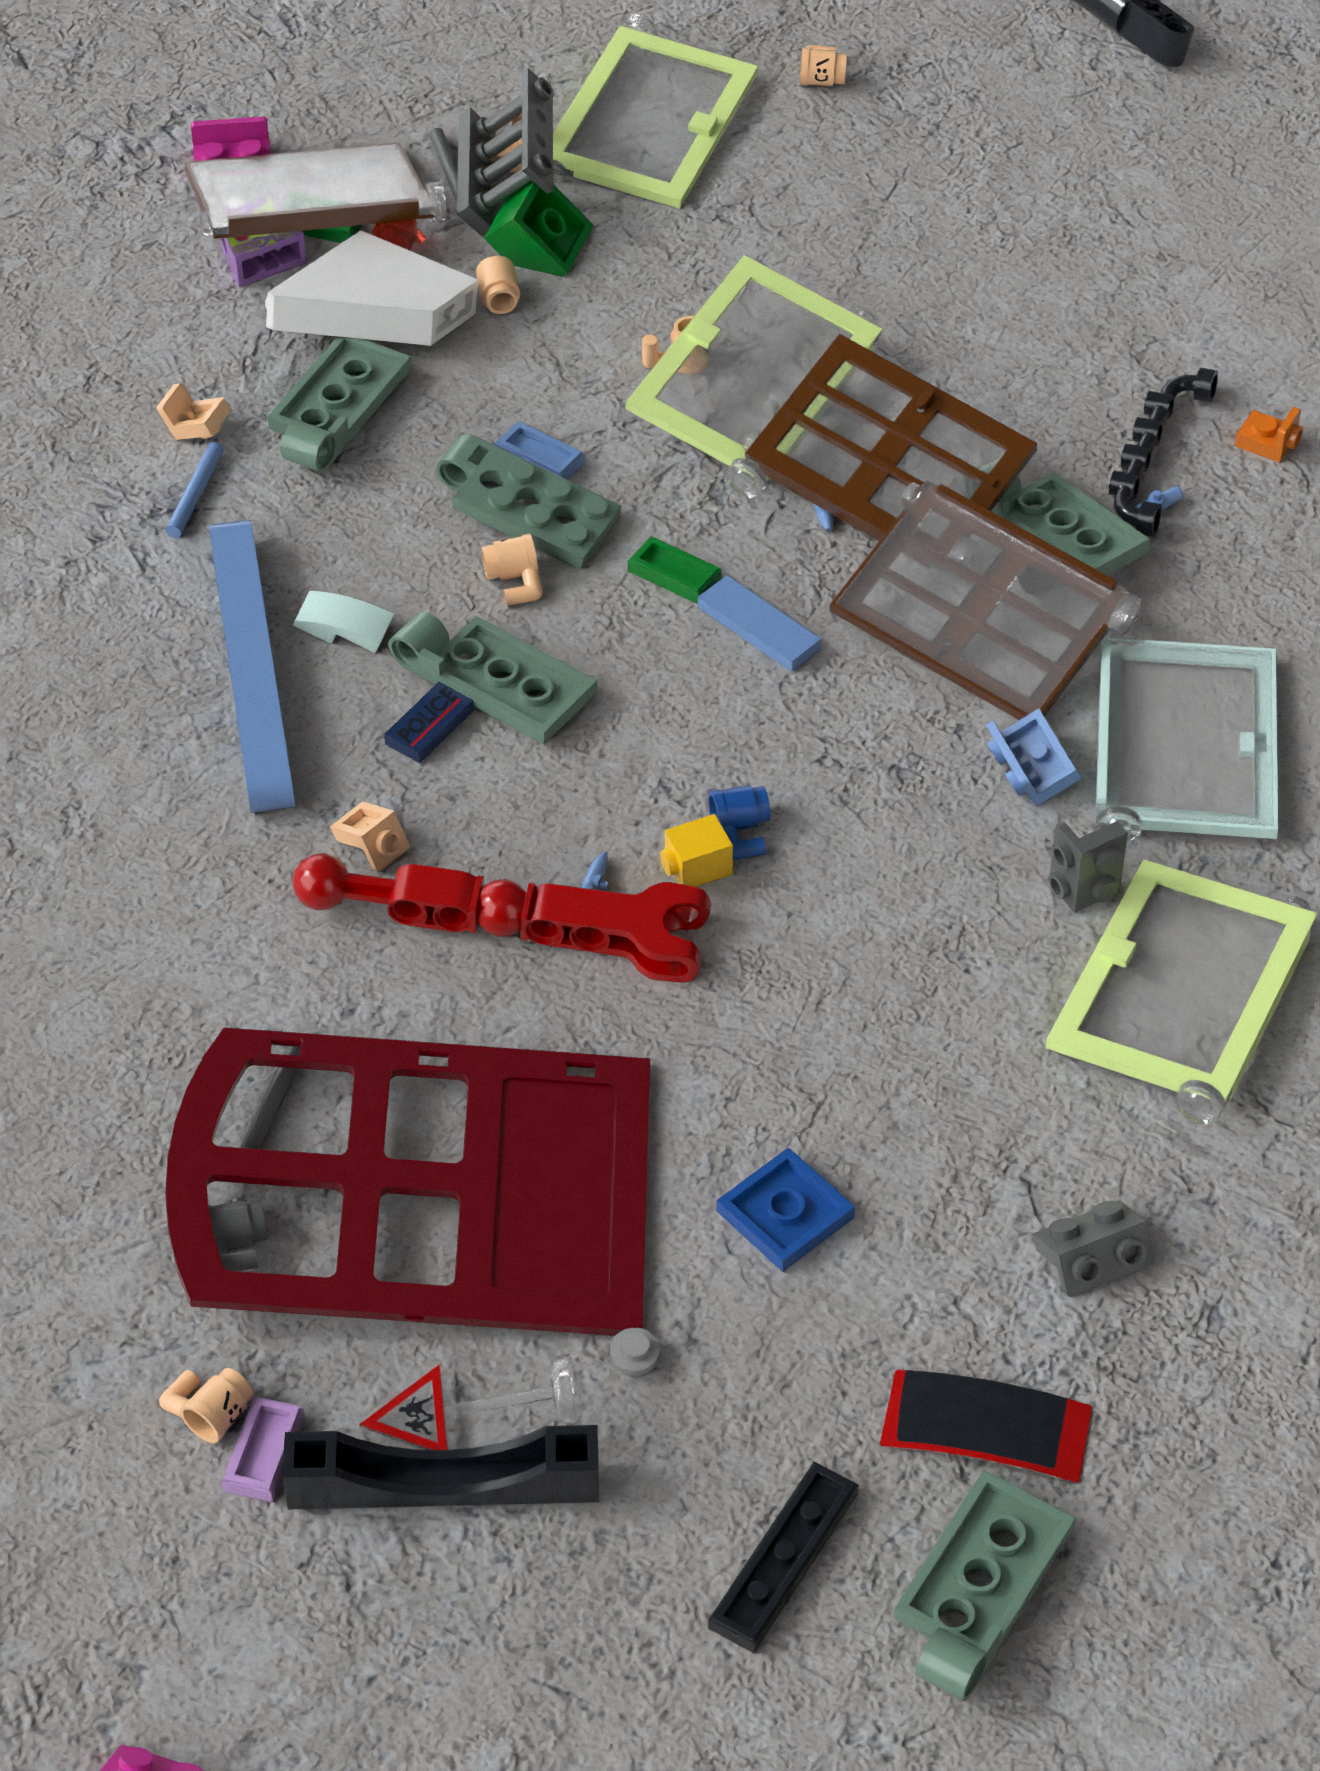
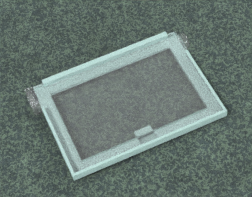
(1187, 738)

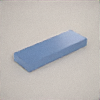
(759, 623)

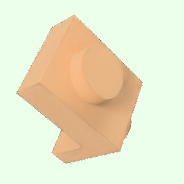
(189, 417)

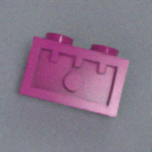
(230, 138)

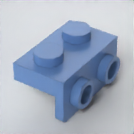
(1035, 756)

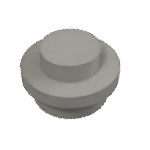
(634, 1352)

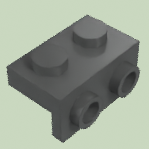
(1087, 867)
(1096, 1246)

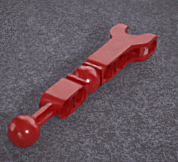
(546, 914)

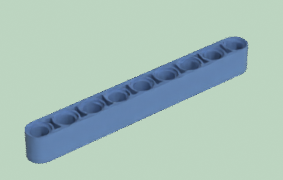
(251, 667)

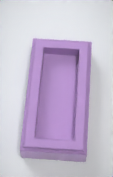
(259, 1452)

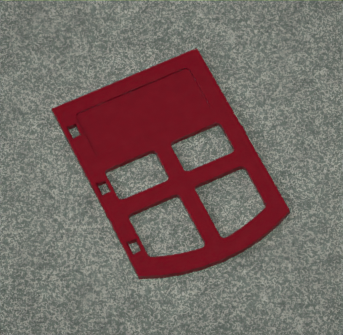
(542, 1187)

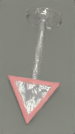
(420, 1413)

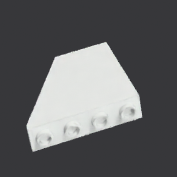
(373, 294)

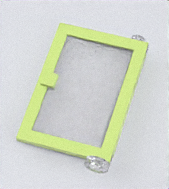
(649, 114)
(743, 364)
(1184, 985)

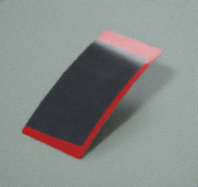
(987, 1422)

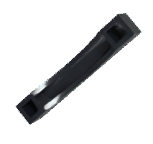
(349, 1472)

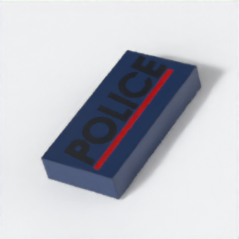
(429, 722)

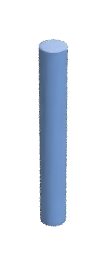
(194, 490)

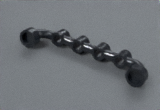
(1148, 434)

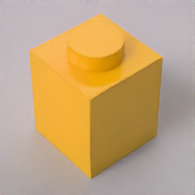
(697, 852)

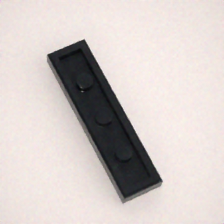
(783, 1557)

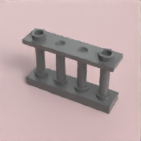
(479, 146)

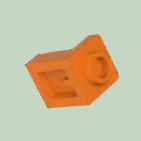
(1270, 435)

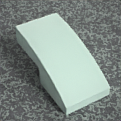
(335, 614)

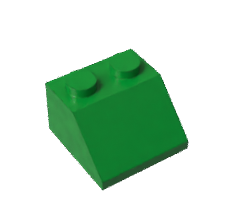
(539, 230)

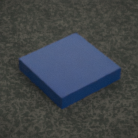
(785, 1209)

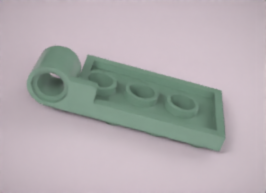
(341, 419)
(476, 461)
(1071, 519)
(427, 652)
(960, 1655)

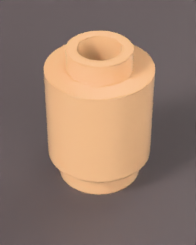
(498, 284)

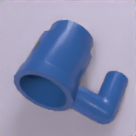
(738, 810)

